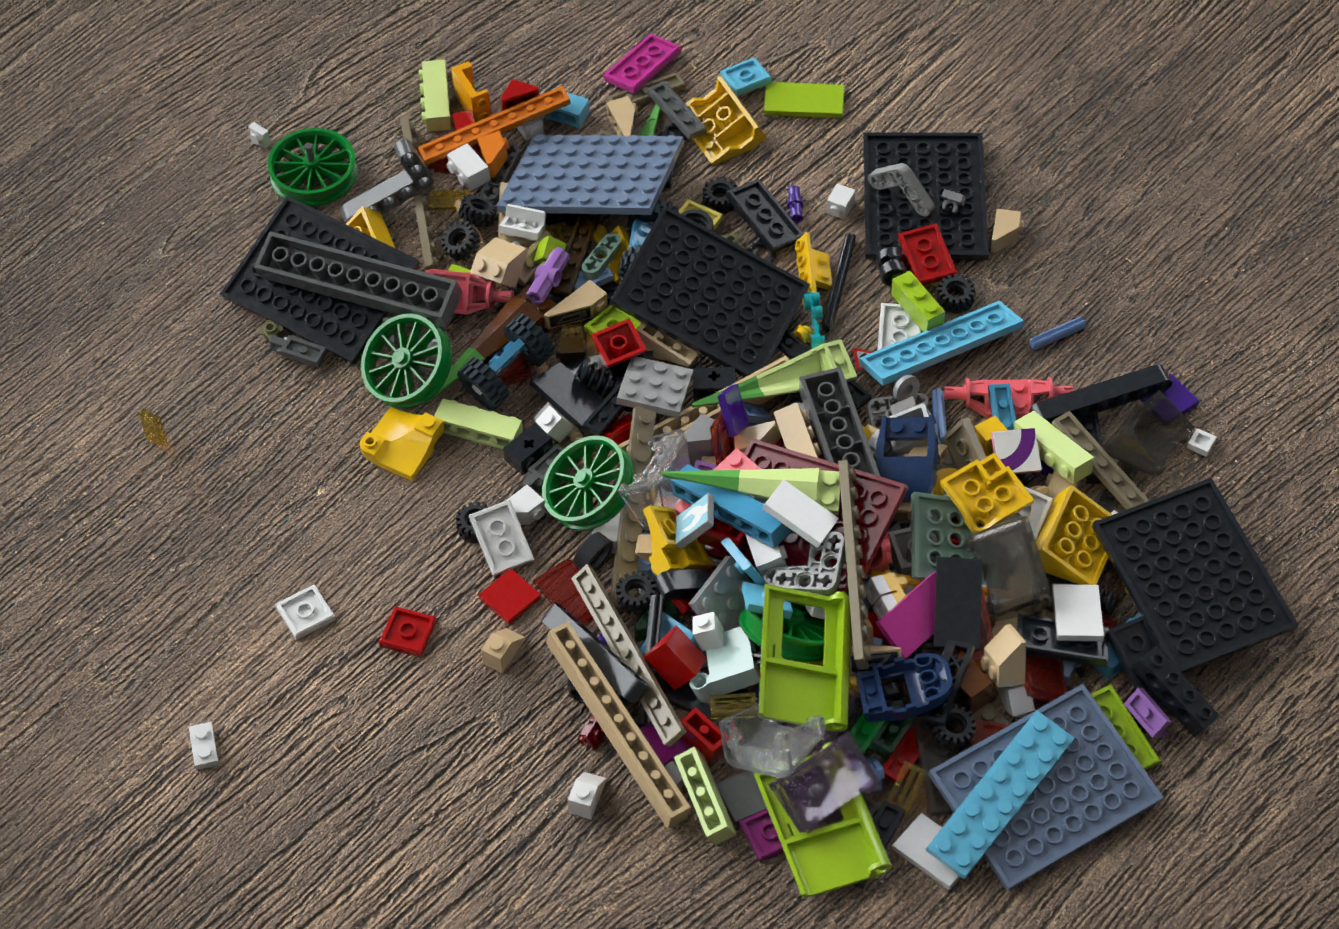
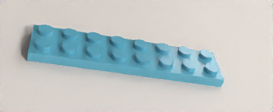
(941, 342)
(1000, 794)

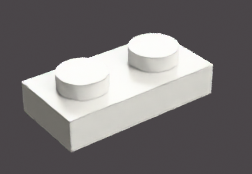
(203, 745)

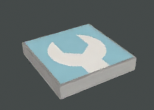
(694, 521)

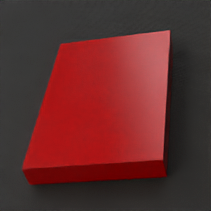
(927, 254)

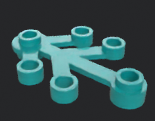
(811, 303)

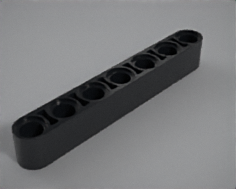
(1105, 394)
(614, 669)

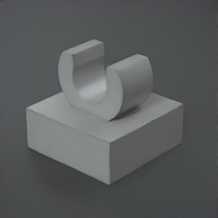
(952, 198)

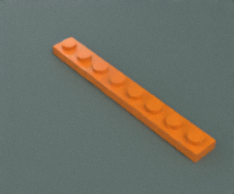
(500, 122)

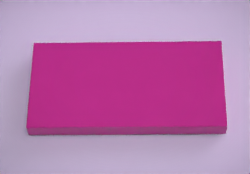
(642, 63)
(911, 619)

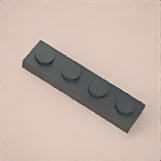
(676, 110)

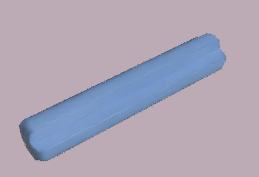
(1057, 333)
(938, 410)

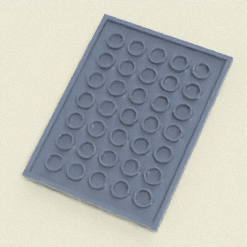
(592, 174)
(1079, 800)

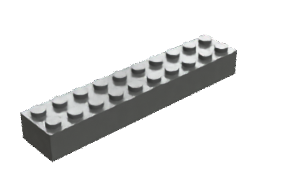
(358, 279)

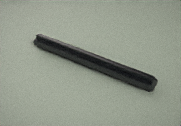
(838, 282)
(652, 639)

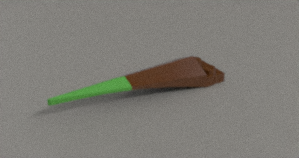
(493, 338)

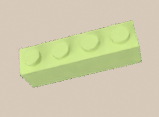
(435, 95)
(478, 424)
(1057, 449)
(705, 796)

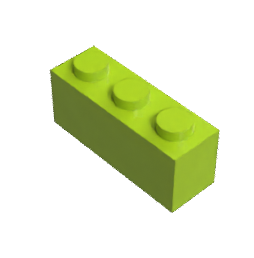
(917, 301)

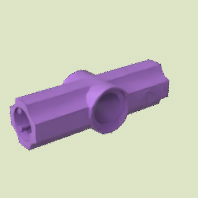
(547, 276)

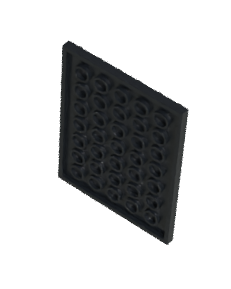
(939, 163)
(709, 293)
(315, 317)
(1194, 576)

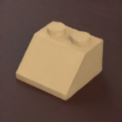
(500, 262)
(1005, 658)

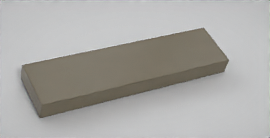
(641, 97)

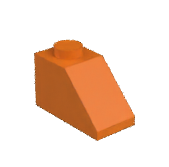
(494, 151)

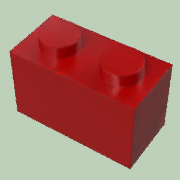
(702, 735)

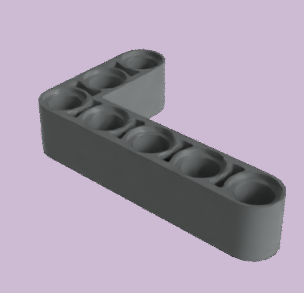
(396, 189)

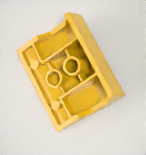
(727, 124)

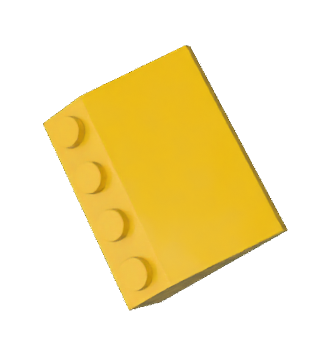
(1068, 540)

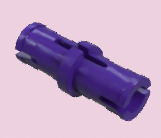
(795, 203)

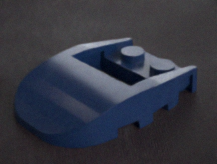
(914, 471)
(927, 682)

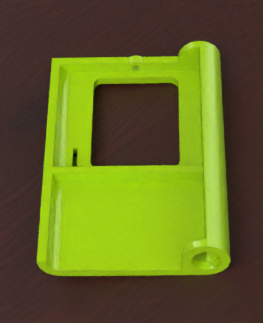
(795, 689)
(831, 854)

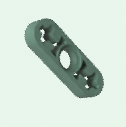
(602, 248)

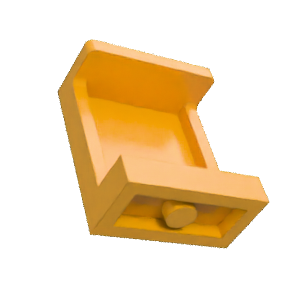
(467, 96)

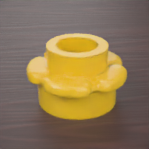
(803, 333)

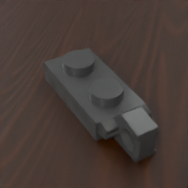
(298, 350)
(537, 471)

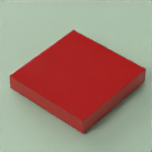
(509, 596)
(408, 631)

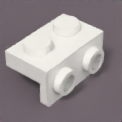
(523, 222)

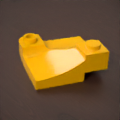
(402, 442)
(986, 492)
(665, 553)

